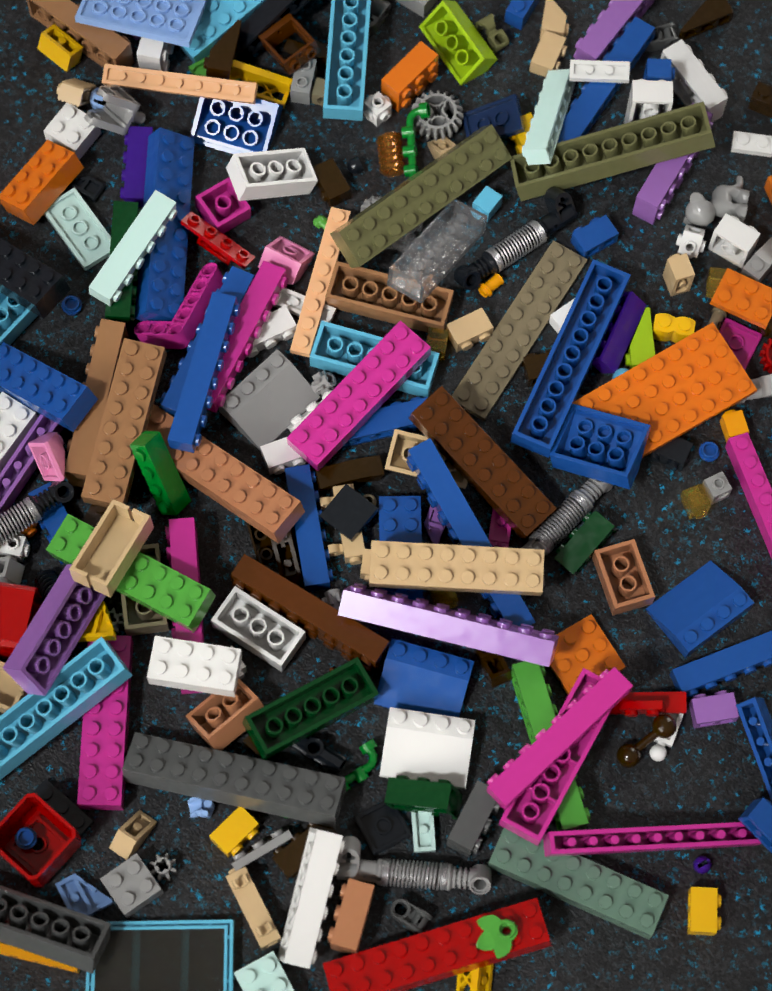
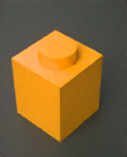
(733, 423)

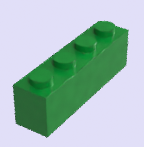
(160, 472)

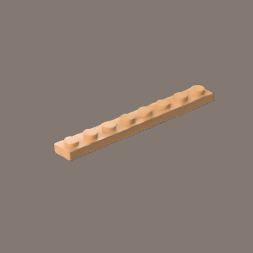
(180, 84)
(318, 285)

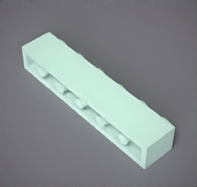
(548, 117)
(132, 248)

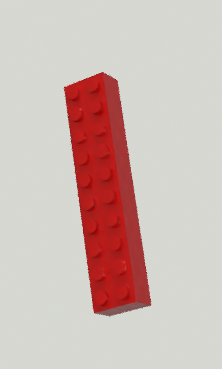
(435, 953)

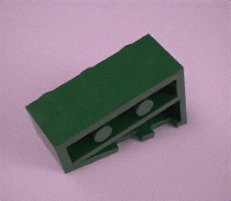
(584, 541)
(423, 796)

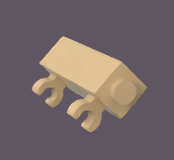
(353, 550)
(253, 908)

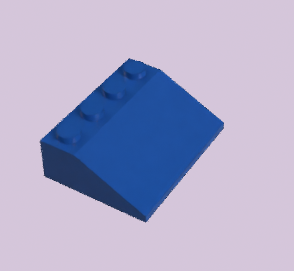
(236, 125)
(600, 446)
(699, 608)
(423, 680)

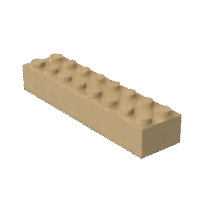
(456, 568)

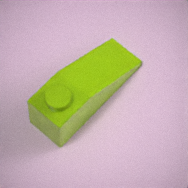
(642, 344)

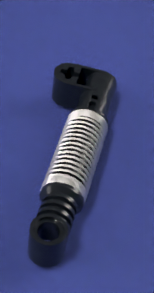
(536, 233)
(34, 507)

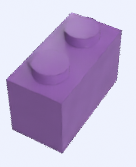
(713, 709)

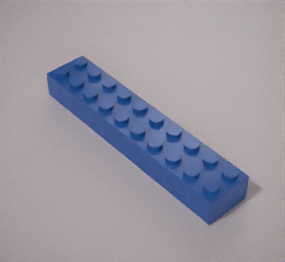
(164, 269)
(570, 358)
(460, 521)

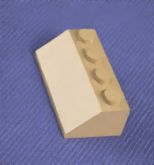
(398, 451)

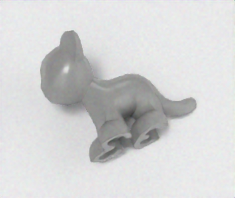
(724, 200)

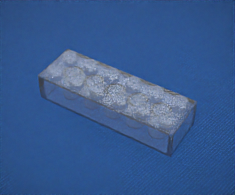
(437, 250)

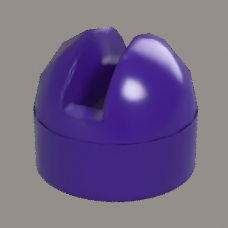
(704, 869)

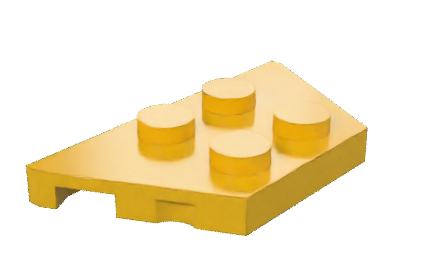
(99, 626)

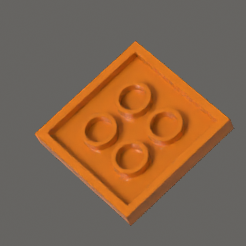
(583, 647)

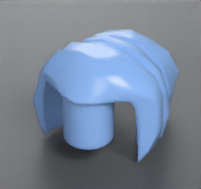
(94, 98)
(200, 807)

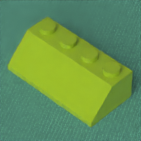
(457, 42)

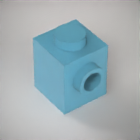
(487, 202)

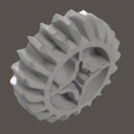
(440, 125)

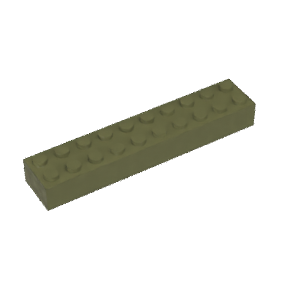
(616, 151)
(420, 196)

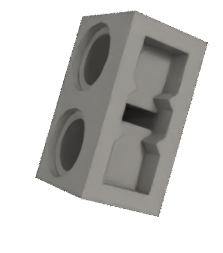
(303, 83)

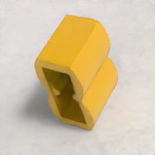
(667, 327)

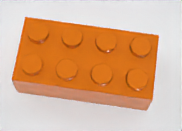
(40, 182)

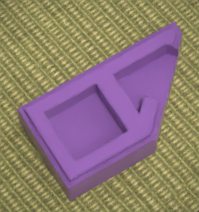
(433, 526)

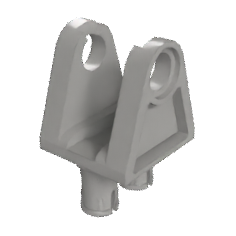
(117, 112)

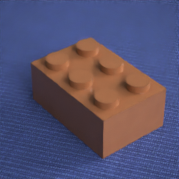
(623, 577)
(221, 717)
(351, 916)

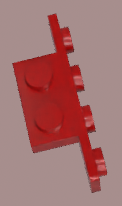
(217, 242)
(651, 704)

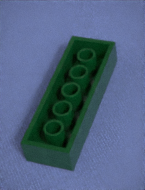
(124, 309)
(310, 708)

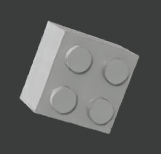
(131, 885)

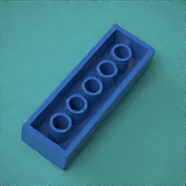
(44, 388)
(401, 523)

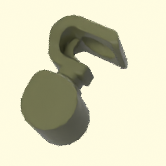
(496, 38)

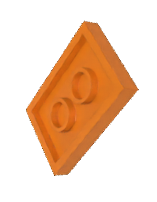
(744, 298)

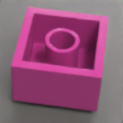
(221, 206)

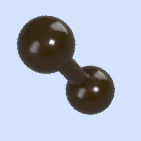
(662, 727)

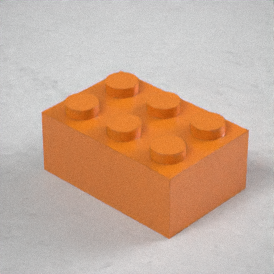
(410, 76)

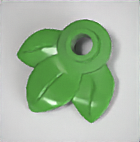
(493, 935)

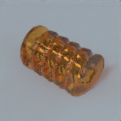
(390, 154)

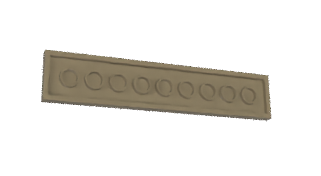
(518, 330)

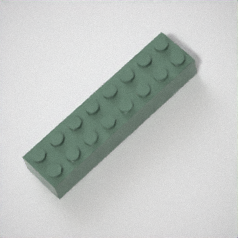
(580, 884)

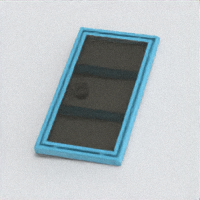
(166, 957)

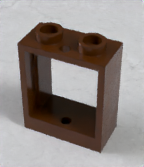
(287, 27)

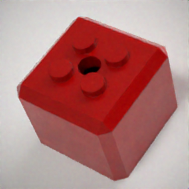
(17, 610)
(58, 835)

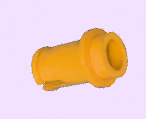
(490, 286)

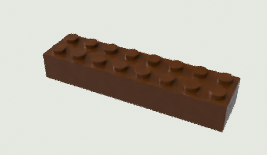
(482, 462)
(310, 614)

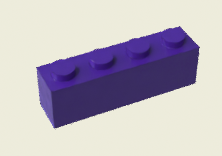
(135, 161)
(619, 333)

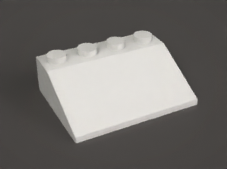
(427, 746)

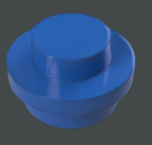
(71, 305)
(709, 451)
(26, 838)

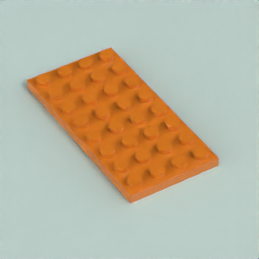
(676, 387)

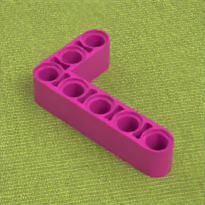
(182, 328)

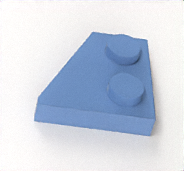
(82, 896)

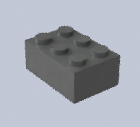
(473, 821)

